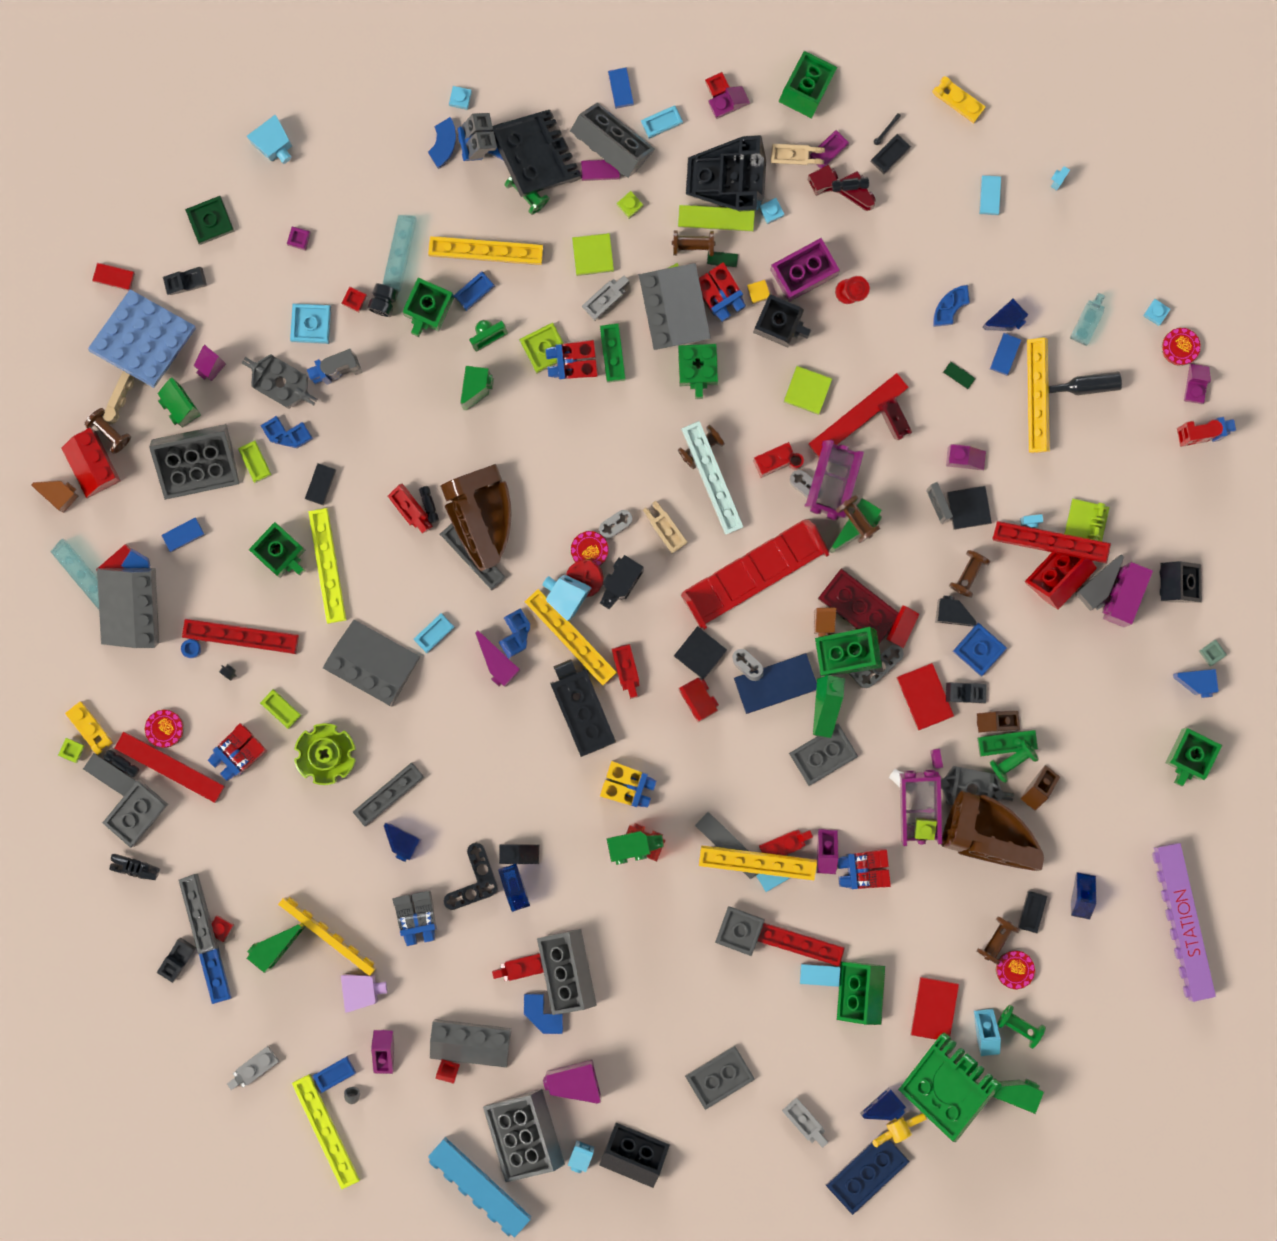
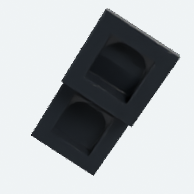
(184, 281)
(965, 692)
(176, 960)

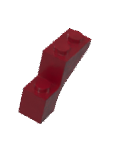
(822, 182)

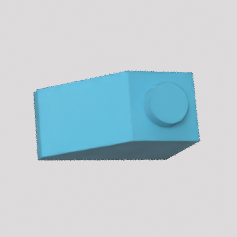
(987, 1032)
(580, 1157)

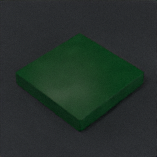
(209, 220)

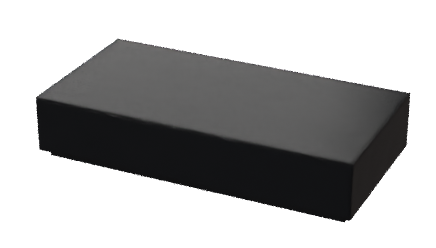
(890, 153)
(320, 484)
(1032, 912)

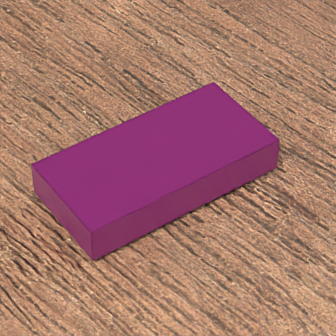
(833, 146)
(598, 170)

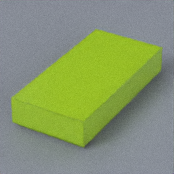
(254, 461)
(280, 709)

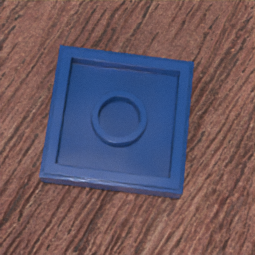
(979, 649)

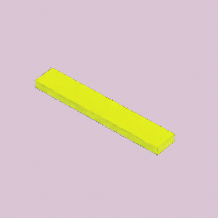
(327, 566)
(325, 1131)

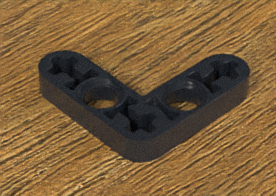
(481, 880)

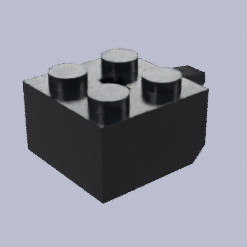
(789, 328)
(621, 582)

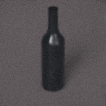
(1090, 384)

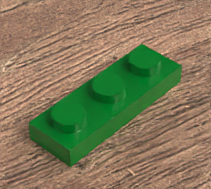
(612, 353)
(1005, 743)

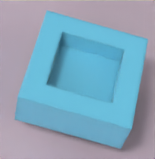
(460, 97)
(1059, 177)
(771, 210)
(1156, 312)
(1031, 521)

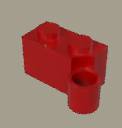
(776, 459)

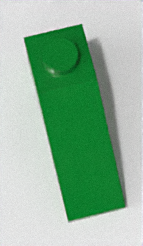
(827, 704)

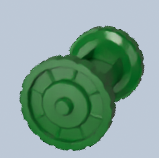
(534, 200)
(1014, 760)
(1021, 1026)

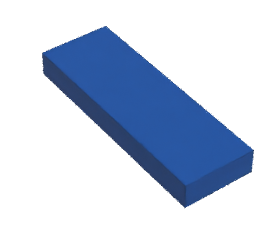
(215, 976)

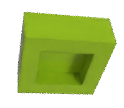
(629, 204)
(71, 750)
(925, 829)

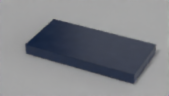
(778, 684)
(867, 1174)

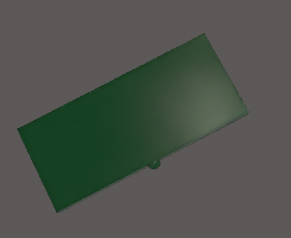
(719, 257)
(959, 375)

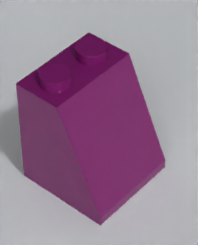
(574, 1082)

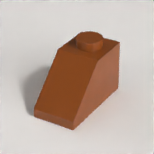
(57, 493)
(824, 621)

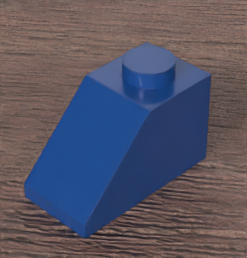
(1199, 682)

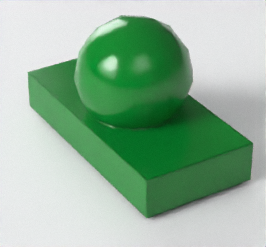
(487, 334)

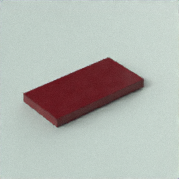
(858, 604)

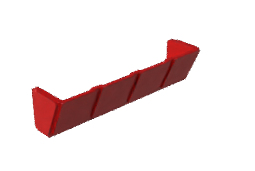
(754, 572)

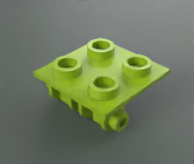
(1087, 519)

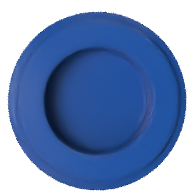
(191, 648)

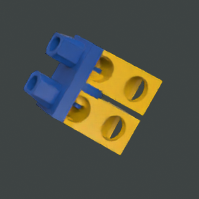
(632, 787)

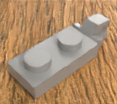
(605, 297)
(253, 1068)
(805, 1122)

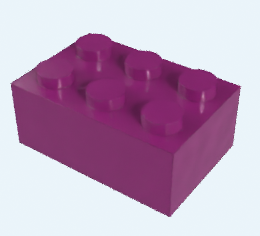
(804, 269)
(1127, 594)

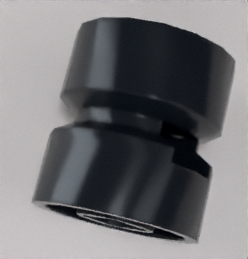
(384, 296)

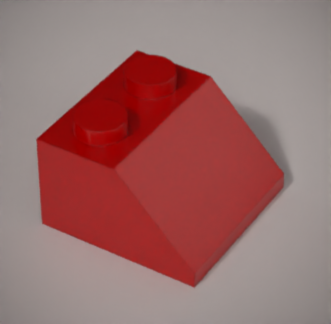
(698, 699)

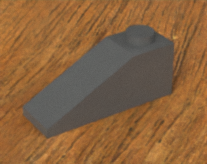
(1099, 587)

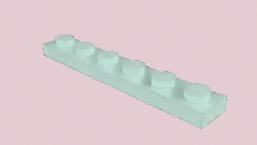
(712, 477)

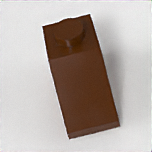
(998, 721)
(1040, 788)

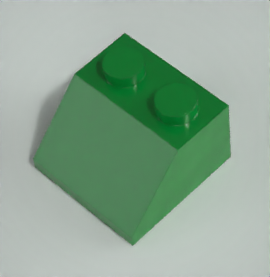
(475, 386)
(178, 403)

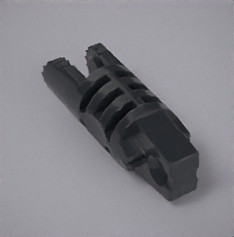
(133, 867)

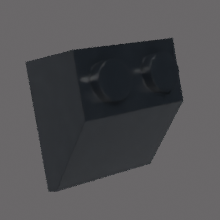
(1180, 582)

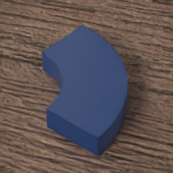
(444, 144)
(949, 305)

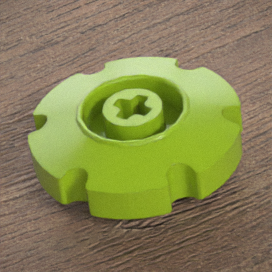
(339, 750)

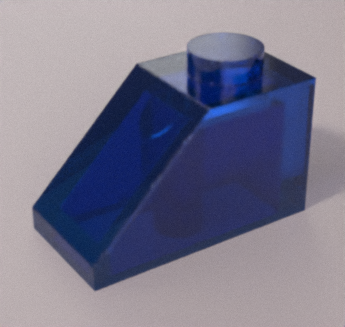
(1007, 318)
(401, 842)
(514, 887)
(1083, 896)
(884, 1107)

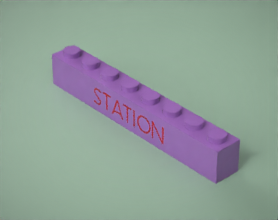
(1184, 922)

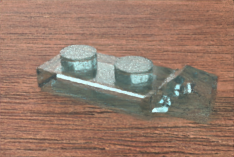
(1088, 320)

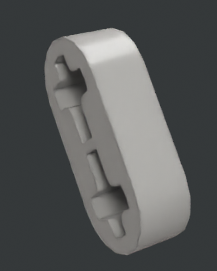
(799, 486)
(612, 520)
(745, 668)

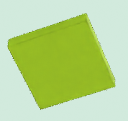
(592, 254)
(537, 342)
(807, 390)

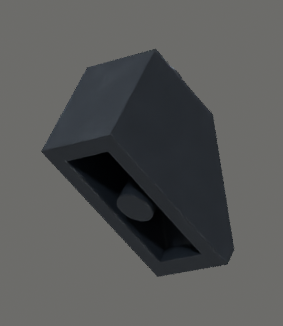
(953, 612)
(518, 854)

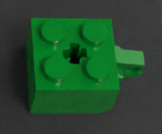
(434, 315)
(698, 378)
(288, 556)
(1181, 759)
(632, 845)

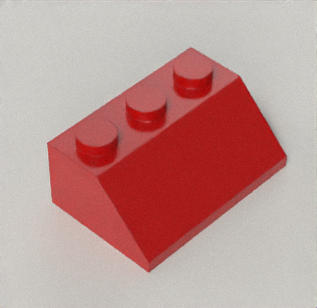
(90, 462)
(1059, 578)

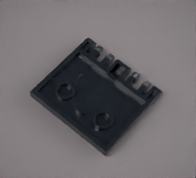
(534, 154)

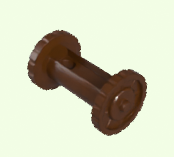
(693, 243)
(96, 419)
(713, 438)
(858, 519)
(970, 573)
(997, 940)

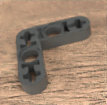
(857, 676)

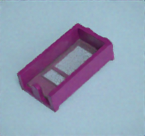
(833, 479)
(920, 799)

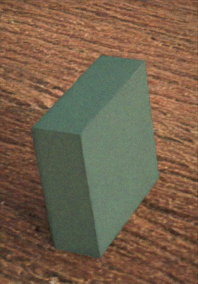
(1212, 652)

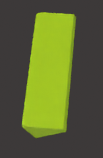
(715, 218)

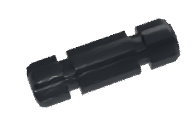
(850, 184)
(428, 504)
(121, 763)

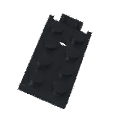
(583, 716)

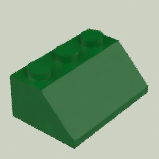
(861, 993)

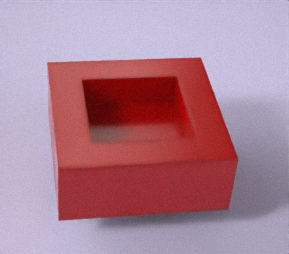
(717, 84)
(354, 299)
(221, 928)
(447, 1071)

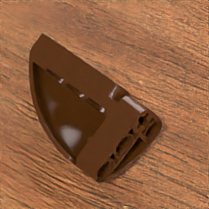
(480, 514)
(990, 833)

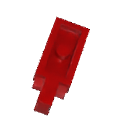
(409, 508)
(626, 669)
(786, 843)
(519, 968)

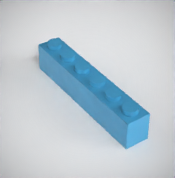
(479, 1187)

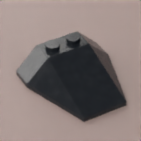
(729, 174)

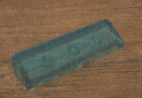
(399, 251)
(77, 569)

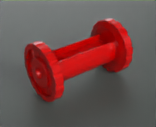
(852, 290)

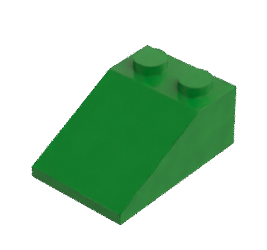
(807, 84)
(849, 531)
(848, 652)
(268, 952)
(1020, 1094)

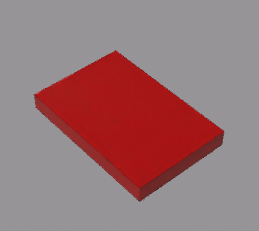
(925, 696)
(934, 1008)

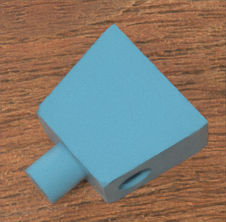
(271, 140)
(566, 595)

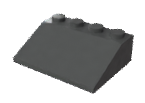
(674, 306)
(194, 461)
(128, 607)
(371, 662)
(524, 1136)

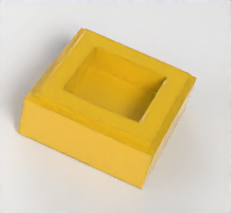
(758, 291)

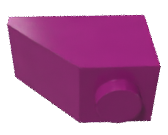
(208, 363)
(965, 457)
(827, 851)
(383, 1051)

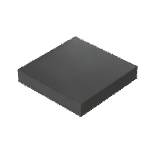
(939, 503)
(739, 931)

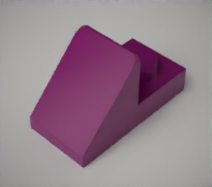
(730, 101)
(1197, 383)

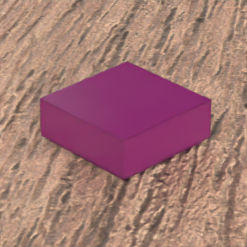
(298, 238)
(936, 759)

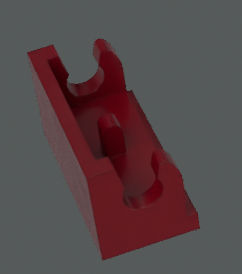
(894, 418)

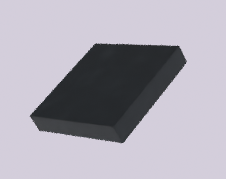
(969, 507)
(700, 653)

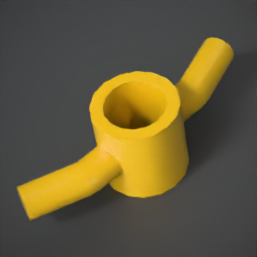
(899, 1129)

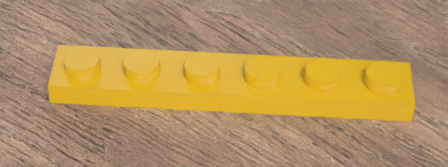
(485, 250)
(1038, 395)
(571, 638)
(757, 862)
(321, 930)

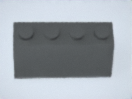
(611, 139)
(566, 972)
(470, 1043)

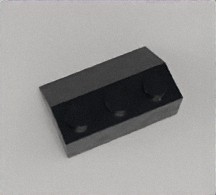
(634, 1155)

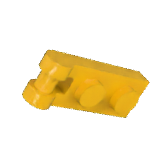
(959, 99)
(88, 727)

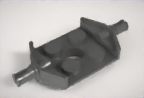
(266, 374)
(959, 779)

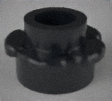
(228, 672)

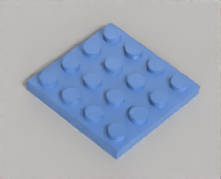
(141, 338)

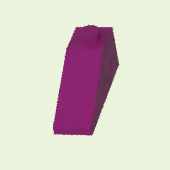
(498, 664)

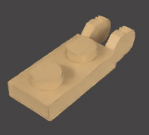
(795, 154)
(118, 398)
(666, 529)

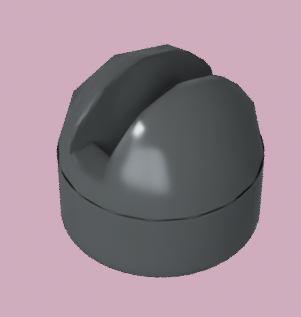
(352, 1095)

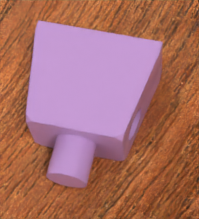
(361, 991)

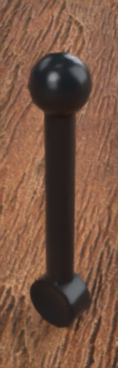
(877, 141)

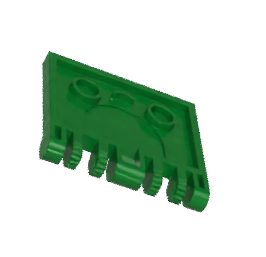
(946, 1090)

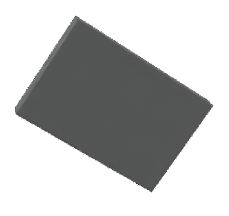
(823, 755)
(135, 813)
(719, 1077)

